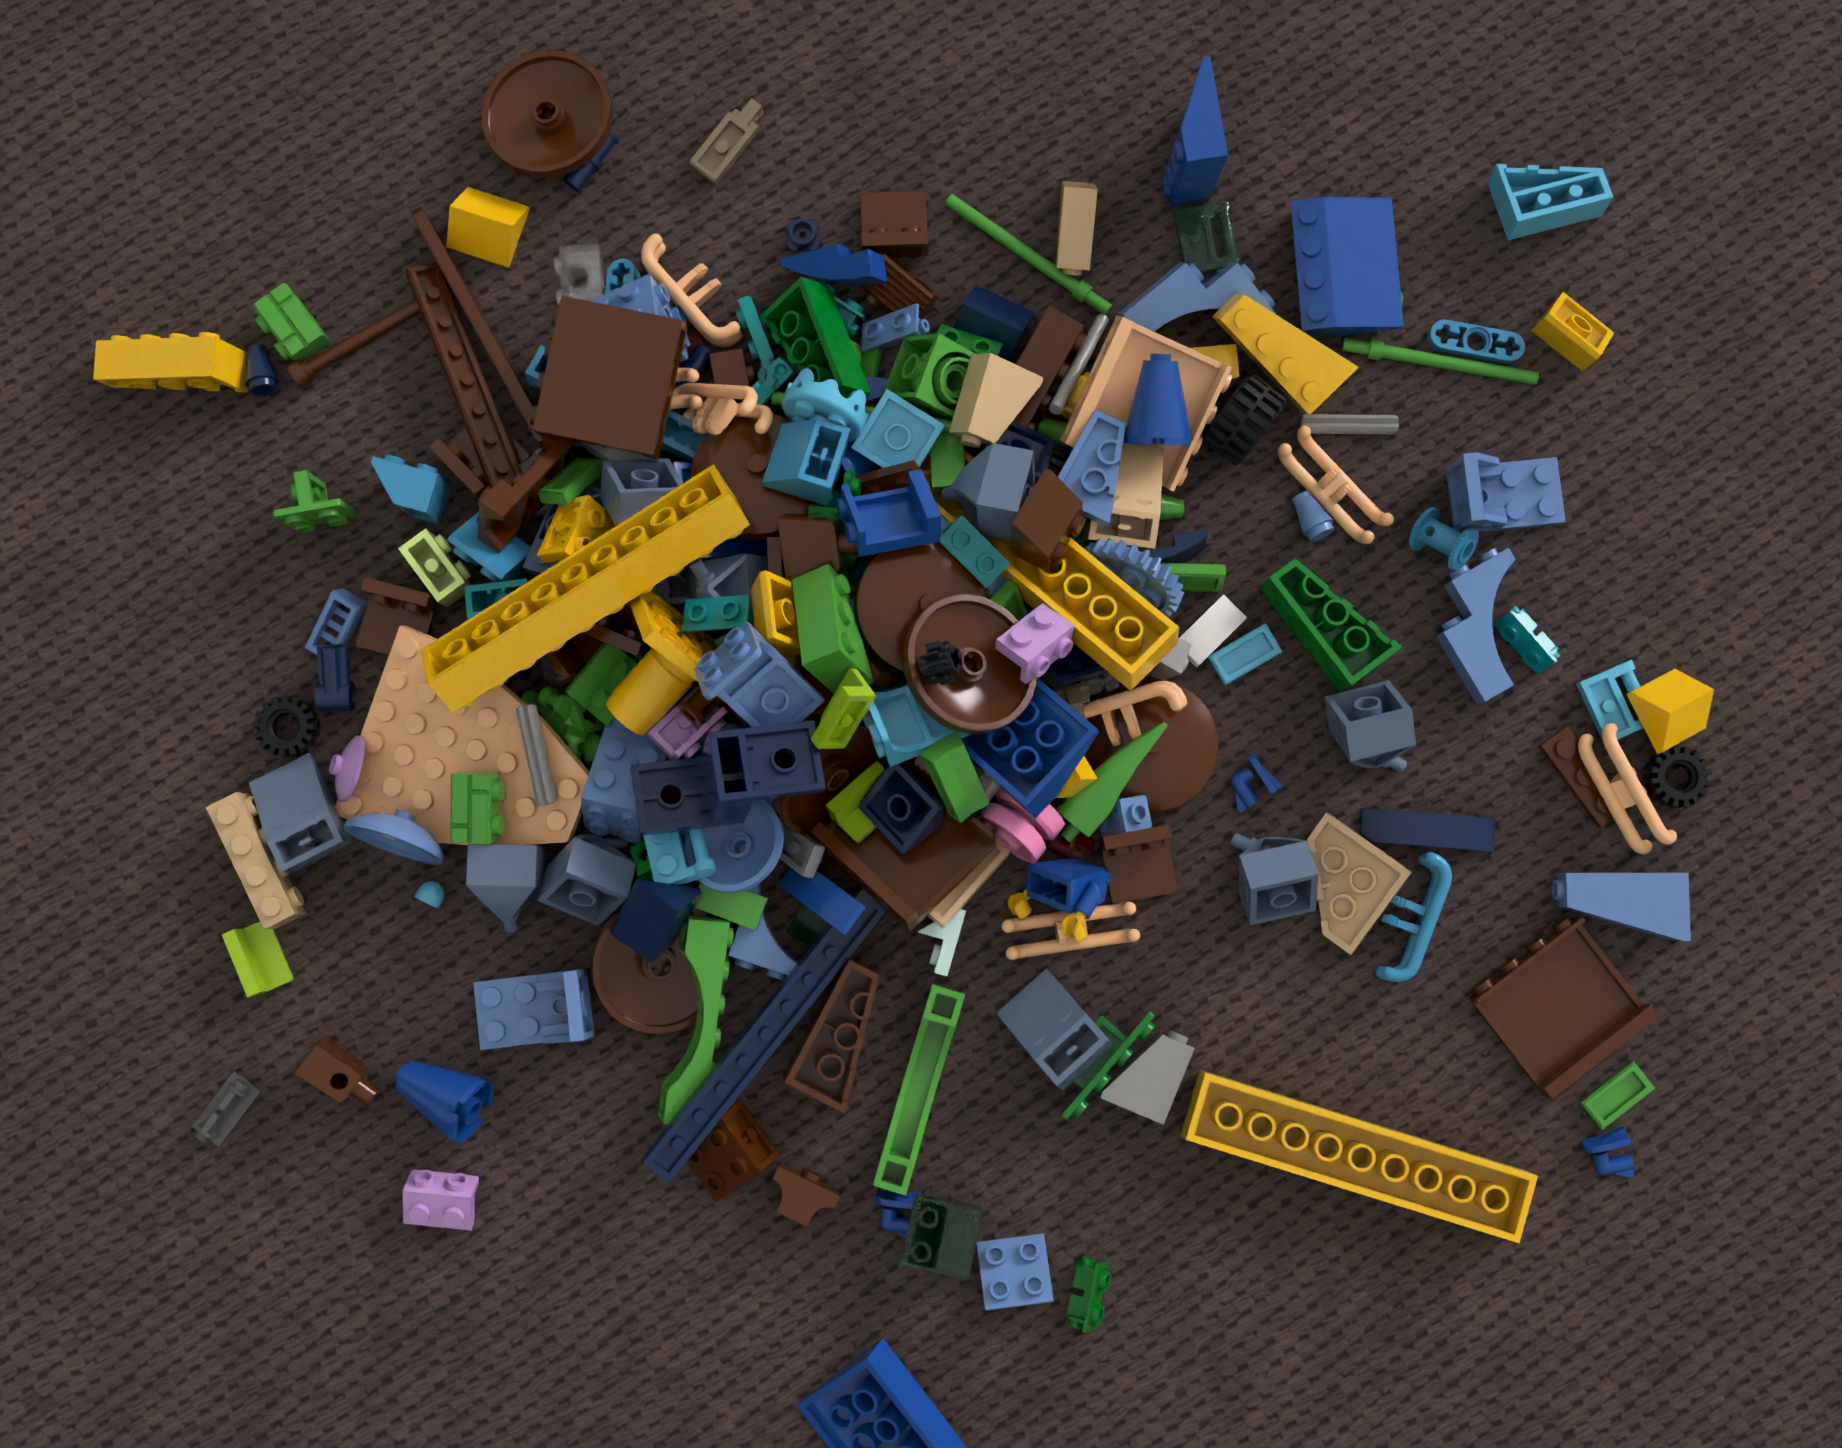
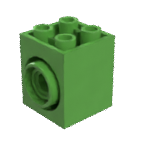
(930, 373)

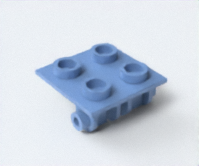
(1014, 1272)

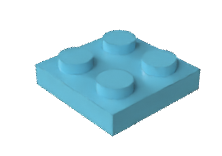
(897, 433)

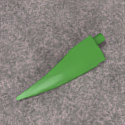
(1095, 802)

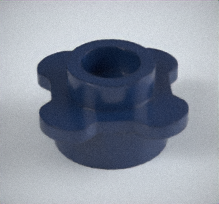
(800, 226)

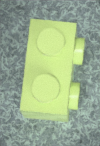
(435, 567)

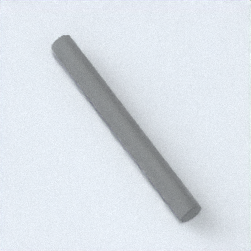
(1078, 364)

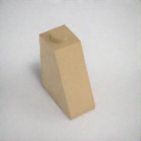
(1076, 226)
(991, 398)

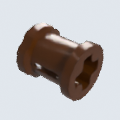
(698, 707)

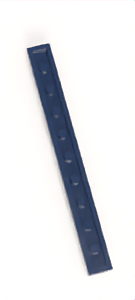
(759, 1041)

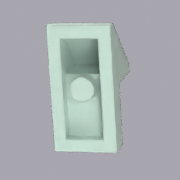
(943, 954)

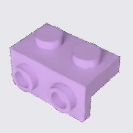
(1037, 641)
(680, 737)
(440, 1199)

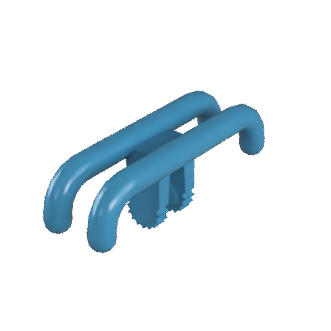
(1426, 919)

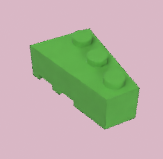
(828, 627)

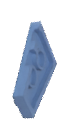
(1094, 466)

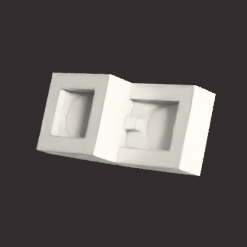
(1212, 629)

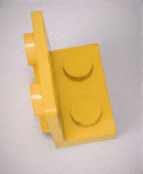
(574, 528)

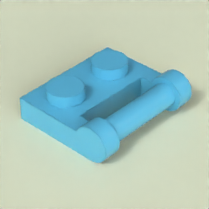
(1606, 700)
(669, 858)

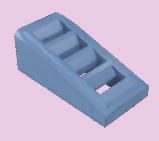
(352, 618)

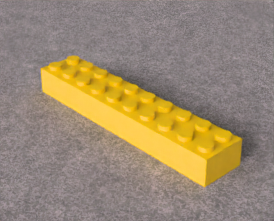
(583, 589)
(1108, 615)
(1359, 1156)

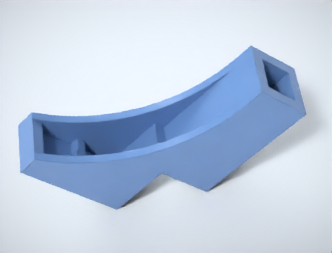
(1183, 293)
(1471, 641)
(760, 946)

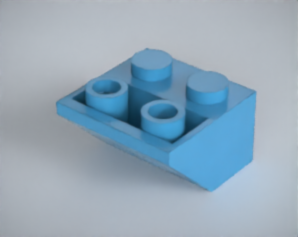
(807, 459)
(414, 490)
(496, 566)

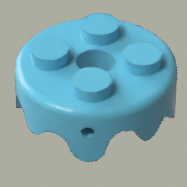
(822, 400)

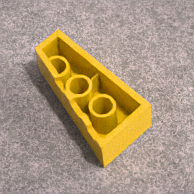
(1288, 356)
(170, 362)

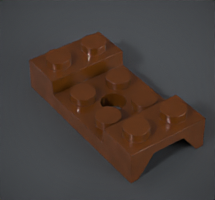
(510, 507)

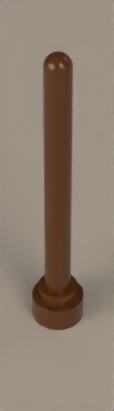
(305, 370)

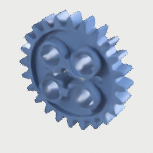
(1140, 573)

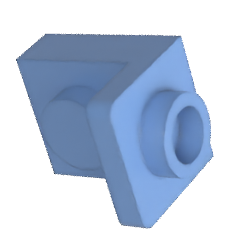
(1127, 816)

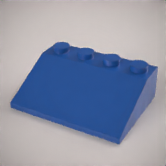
(1199, 146)
(1346, 266)
(1034, 751)
(876, 1406)

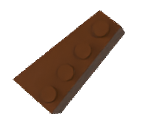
(1048, 356)
(832, 1044)

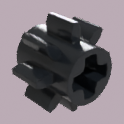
(940, 662)

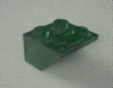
(942, 1236)

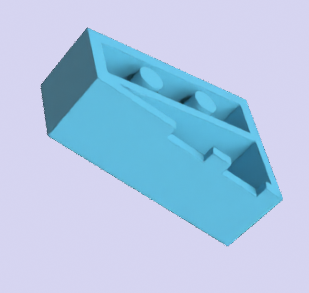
(1547, 199)

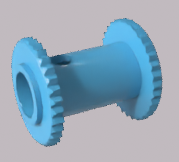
(1443, 538)

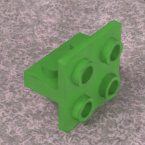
(313, 506)
(599, 680)

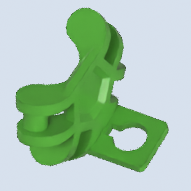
(563, 716)

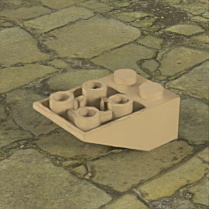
(1136, 499)

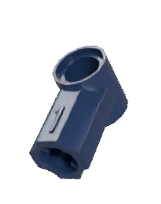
(334, 686)

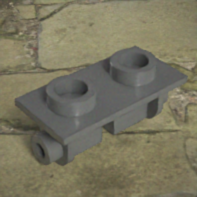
(225, 1109)

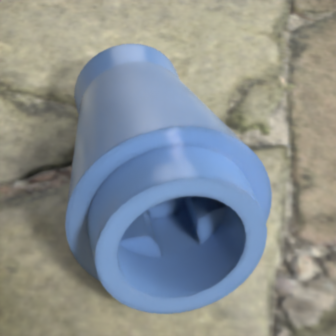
(1312, 517)

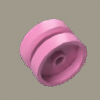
(1018, 829)

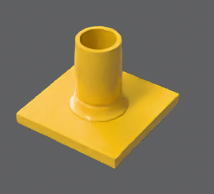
(665, 669)

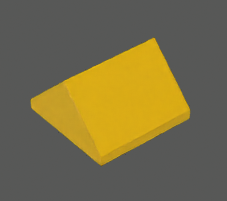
(485, 226)
(1573, 332)
(775, 612)
(1672, 708)

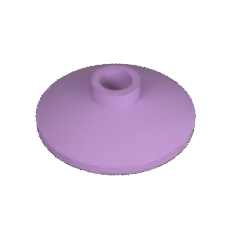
(348, 768)

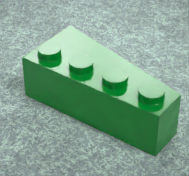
(814, 335)
(1327, 626)

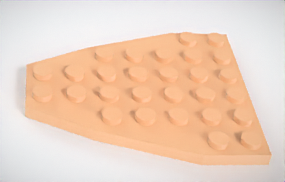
(419, 743)

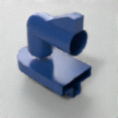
(1239, 781)
(1599, 1145)
(891, 1202)

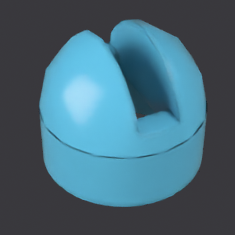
(431, 893)

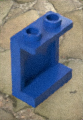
(891, 517)

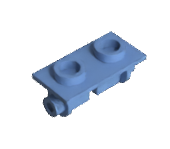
(891, 328)

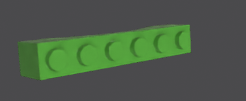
(704, 946)
(918, 1089)

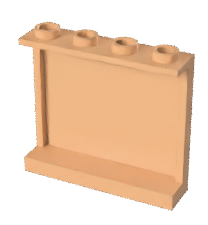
(1115, 379)

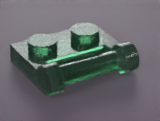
(1197, 239)

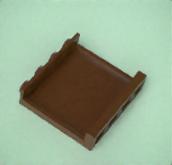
(609, 376)
(913, 882)
(1560, 1007)

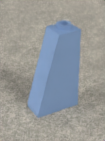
(1634, 900)

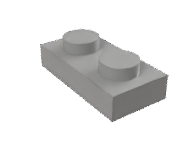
(801, 852)

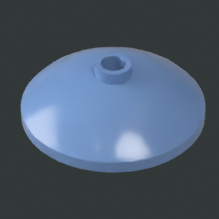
(410, 838)
(744, 870)

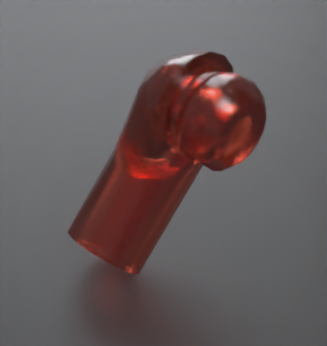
(1079, 847)

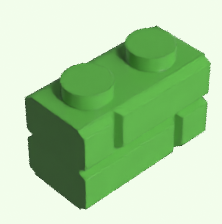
(290, 323)
(476, 807)

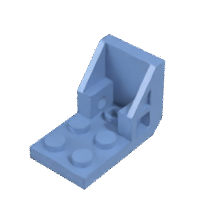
(1504, 493)
(534, 1009)

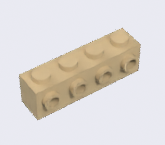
(245, 842)

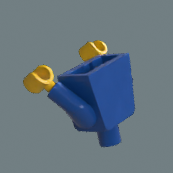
(1065, 885)

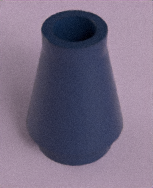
(260, 373)

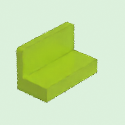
(844, 712)
(844, 806)
(257, 959)

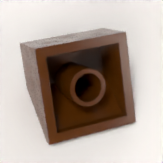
(1046, 522)

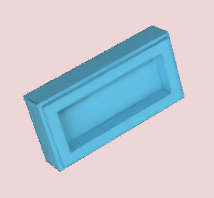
(1244, 654)

